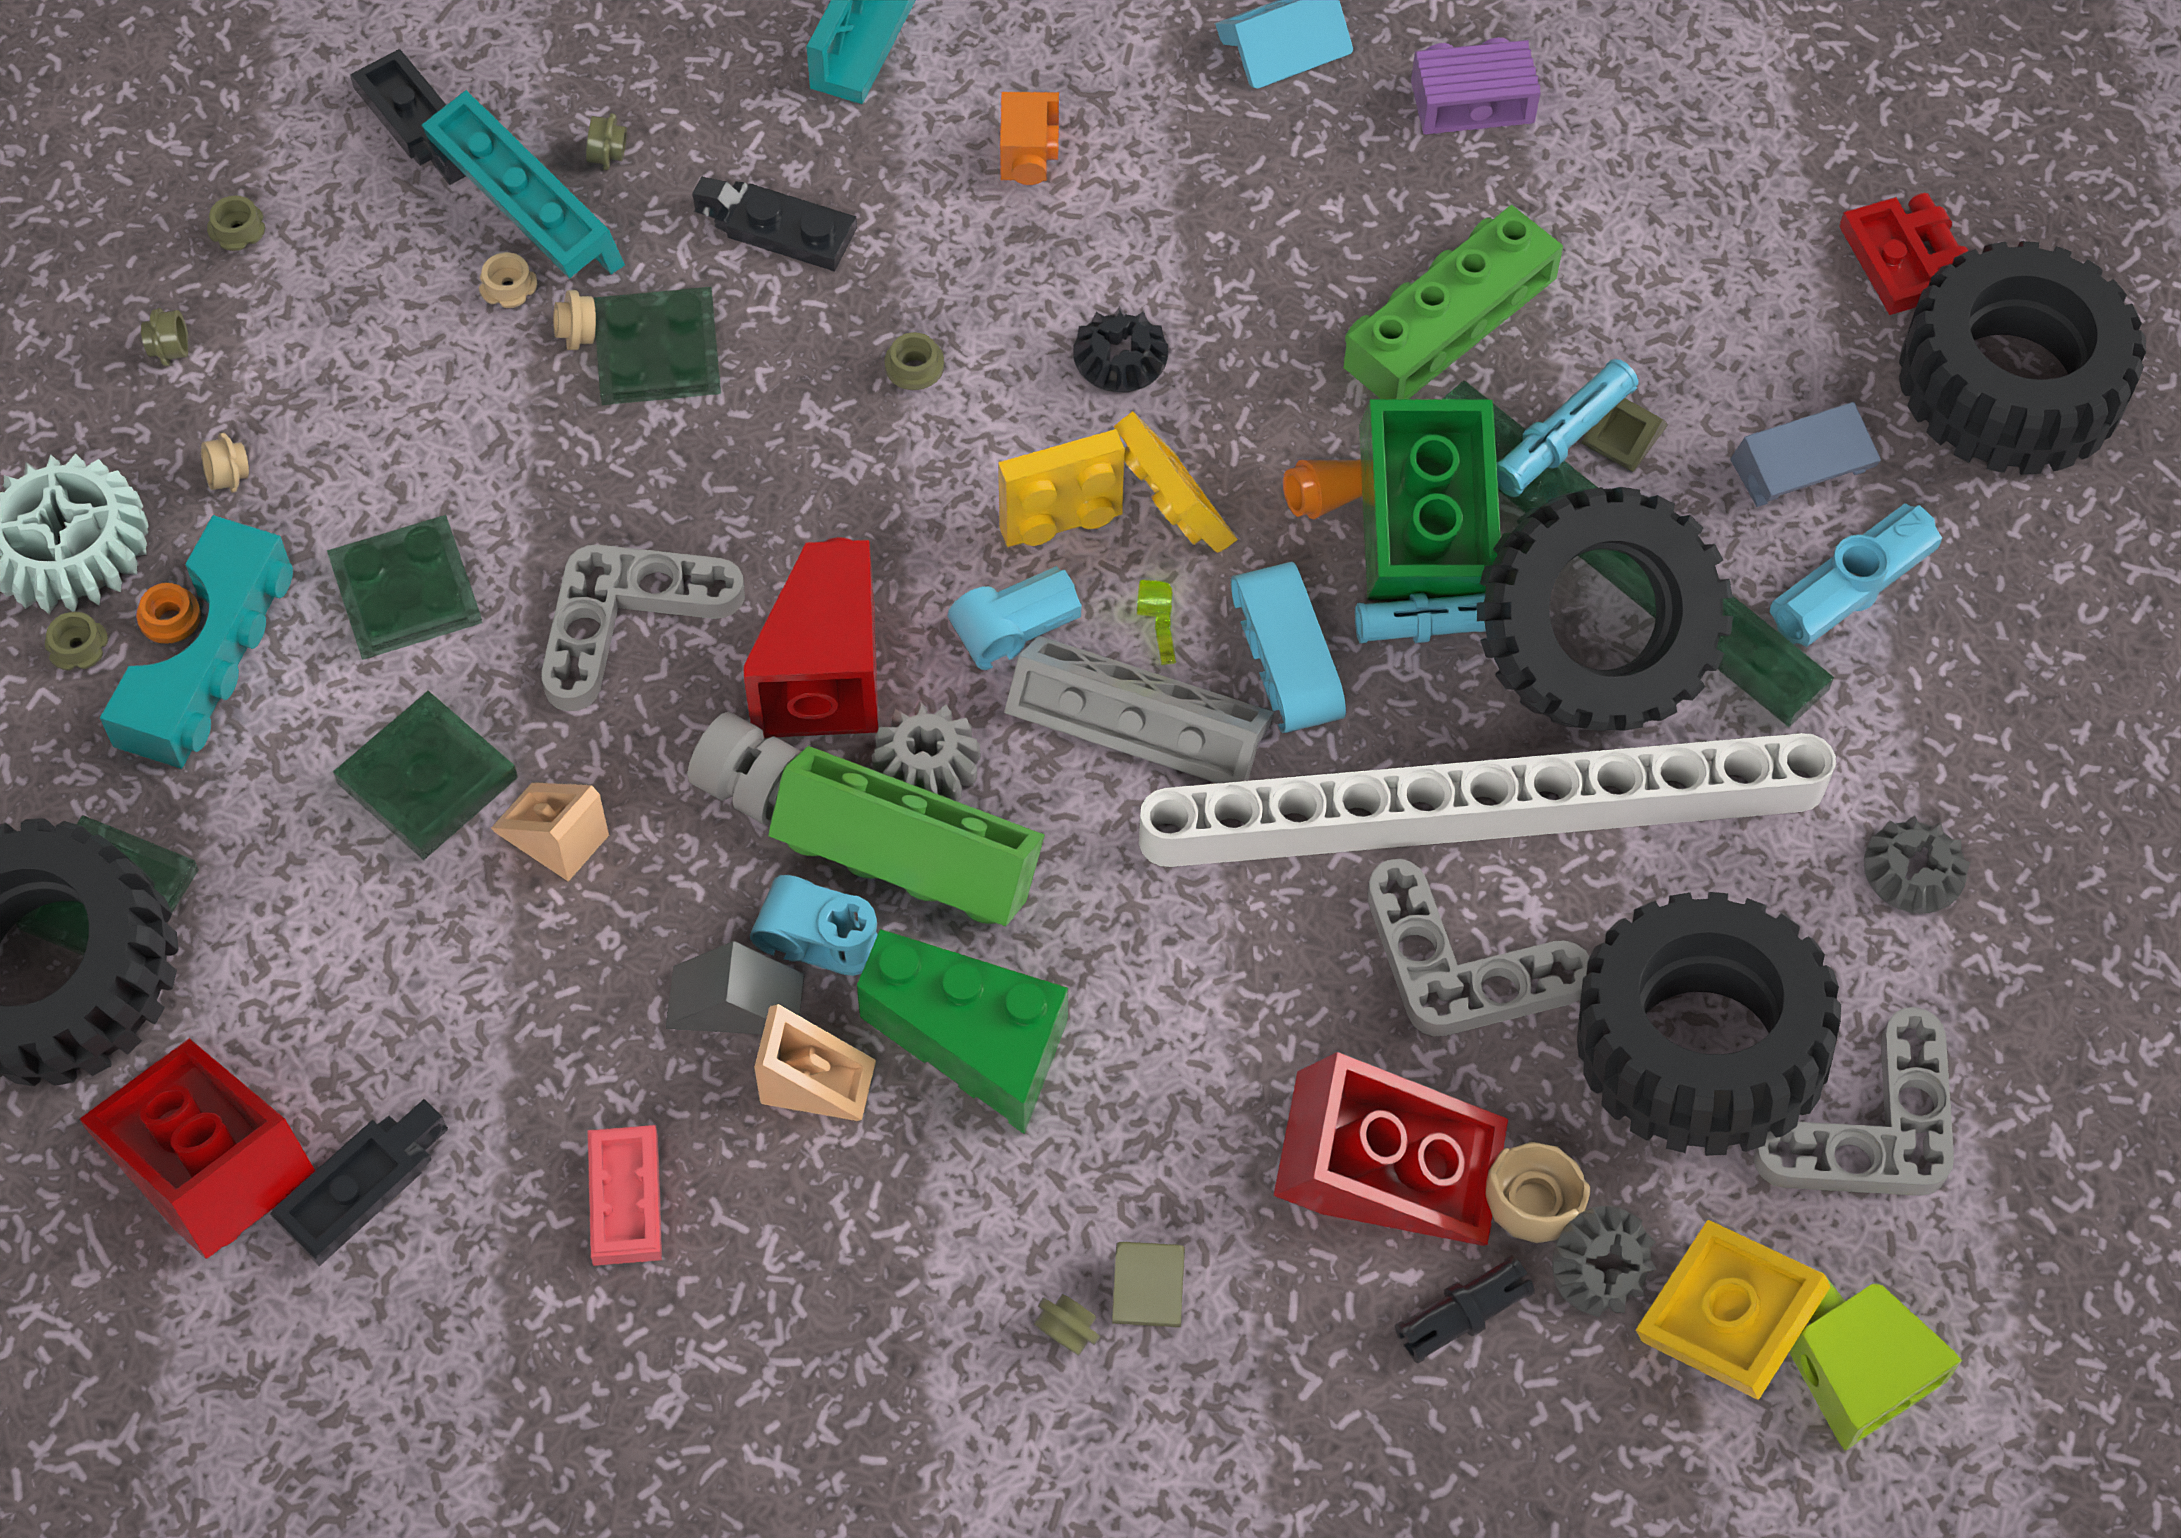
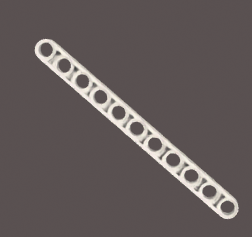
(1510, 782)

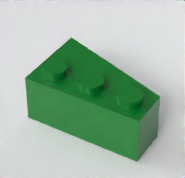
(967, 1019)

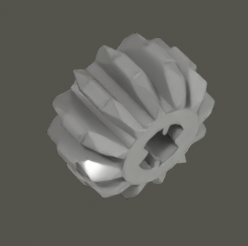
(928, 751)

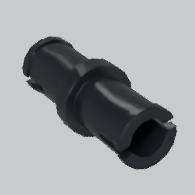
(1464, 1309)

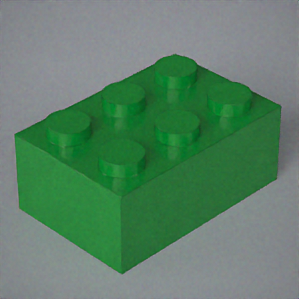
(1428, 496)

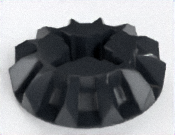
(1129, 369)

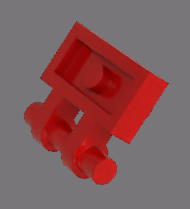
(1892, 248)

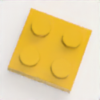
(1174, 487)
(1061, 489)
(1733, 1309)

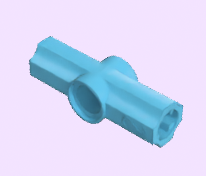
(1834, 593)

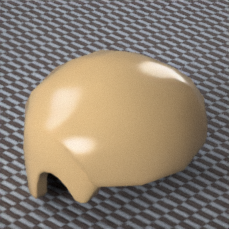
(1535, 1191)

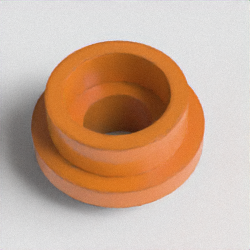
(165, 598)

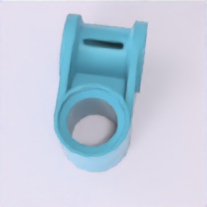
(815, 925)

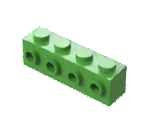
(1452, 305)
(905, 836)

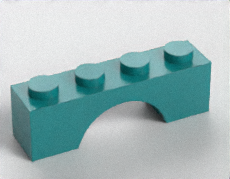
(168, 705)

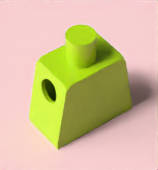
(1869, 1361)

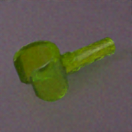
(1156, 601)

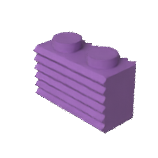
(1475, 86)

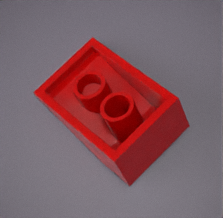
(200, 1146)
(1388, 1152)

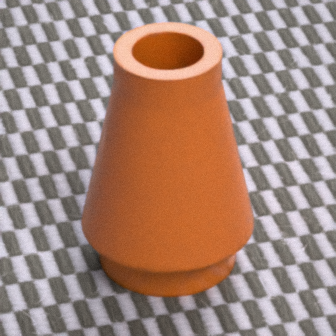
(1321, 486)

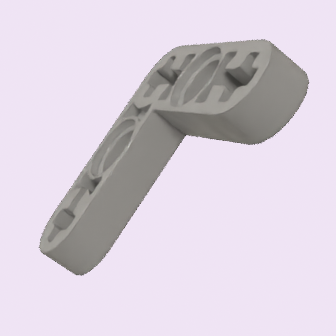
(621, 589)
(1443, 974)
(1885, 1145)

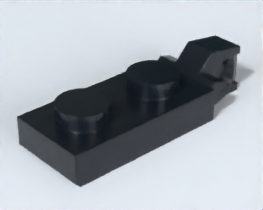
(402, 104)
(776, 221)
(358, 1181)

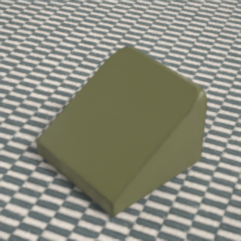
(1625, 434)
(1148, 1284)

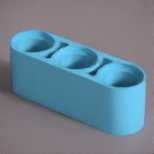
(1291, 646)

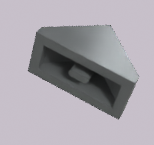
(731, 991)

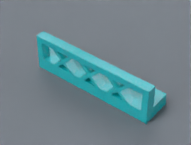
(853, 45)
(521, 186)

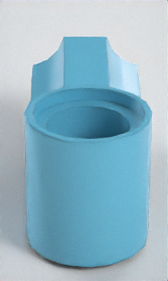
(1002, 621)

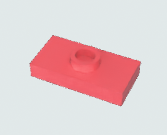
(624, 1195)

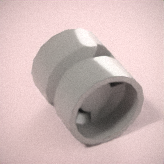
(741, 765)

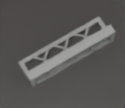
(1136, 711)

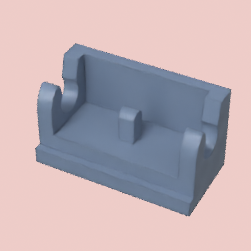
(1804, 453)

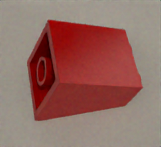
(818, 647)

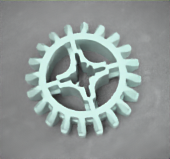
(92, 545)

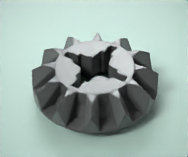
(1933, 886)
(1594, 1235)

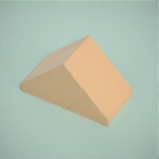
(556, 825)
(810, 1068)

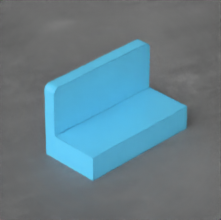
(1286, 38)

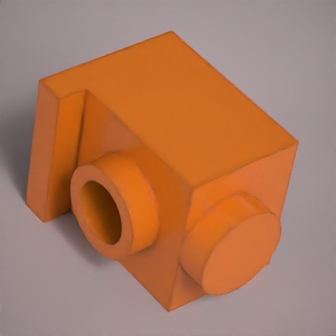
(1028, 135)

